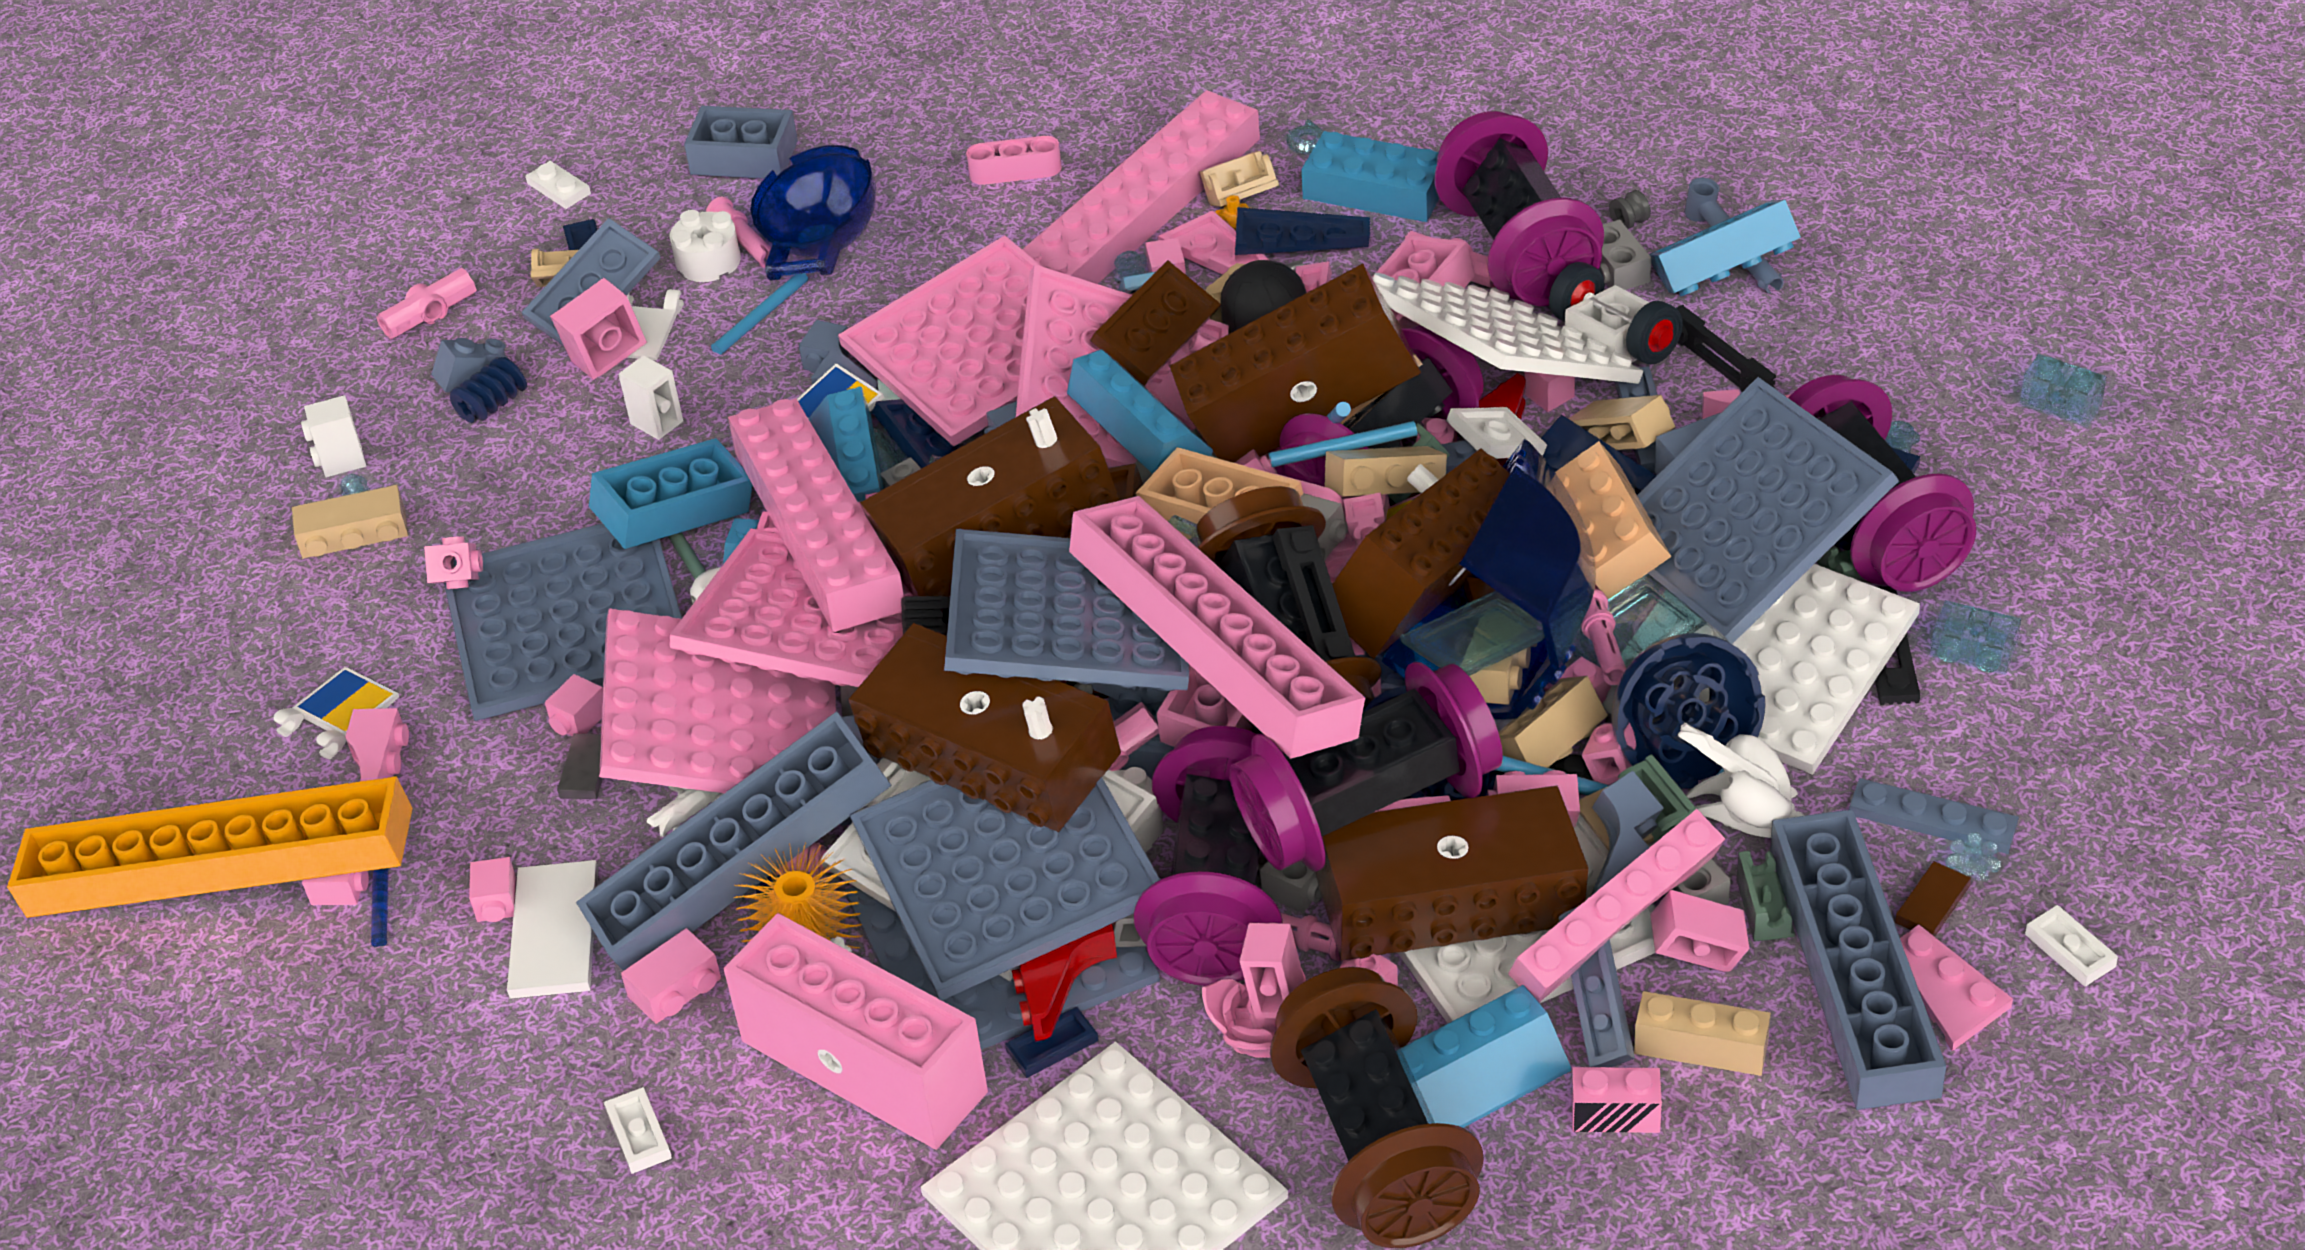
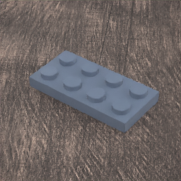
(608, 254)

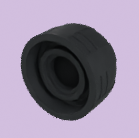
(1258, 290)

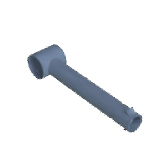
(1703, 206)

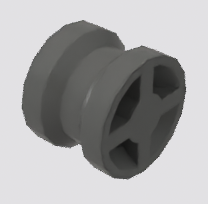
(1630, 209)

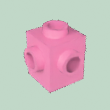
(441, 563)

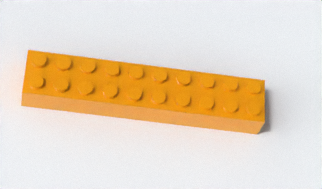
(211, 847)

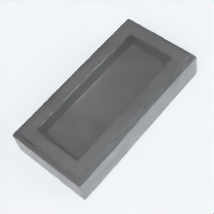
(582, 768)

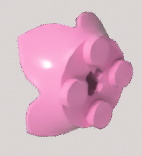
(1232, 1013)

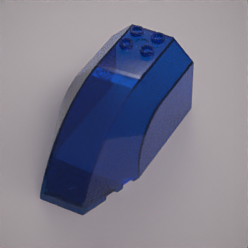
(1539, 559)

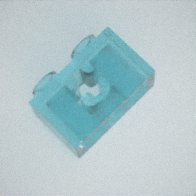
(2063, 390)
(1975, 637)

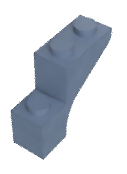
(822, 350)
(1629, 817)

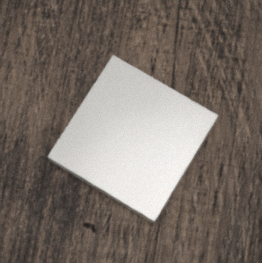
(1493, 430)

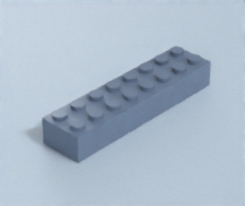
(695, 867)
(1857, 961)

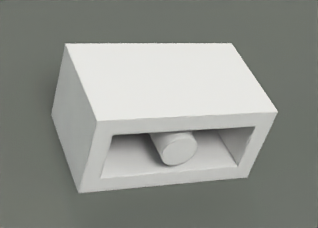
(651, 397)
(334, 436)

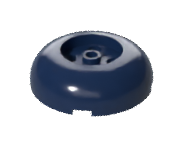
(1648, 690)

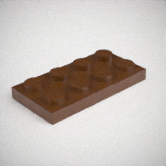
(1155, 322)

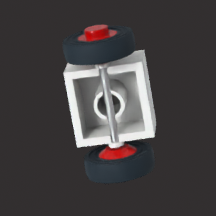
(1614, 315)

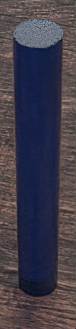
(379, 915)

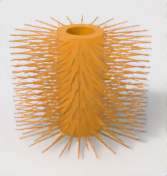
(798, 899)

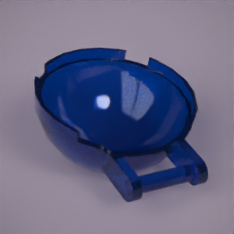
(814, 209)

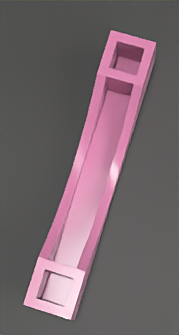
(375, 745)
(1615, 904)

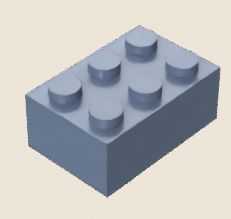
(740, 141)

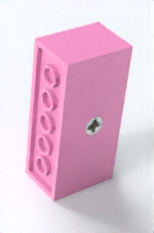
(857, 1030)

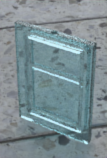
(1642, 617)
(1476, 634)

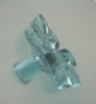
(1974, 857)

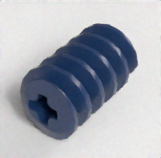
(488, 389)

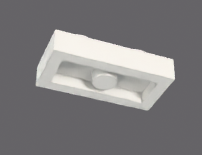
(558, 184)
(2071, 945)
(637, 1130)

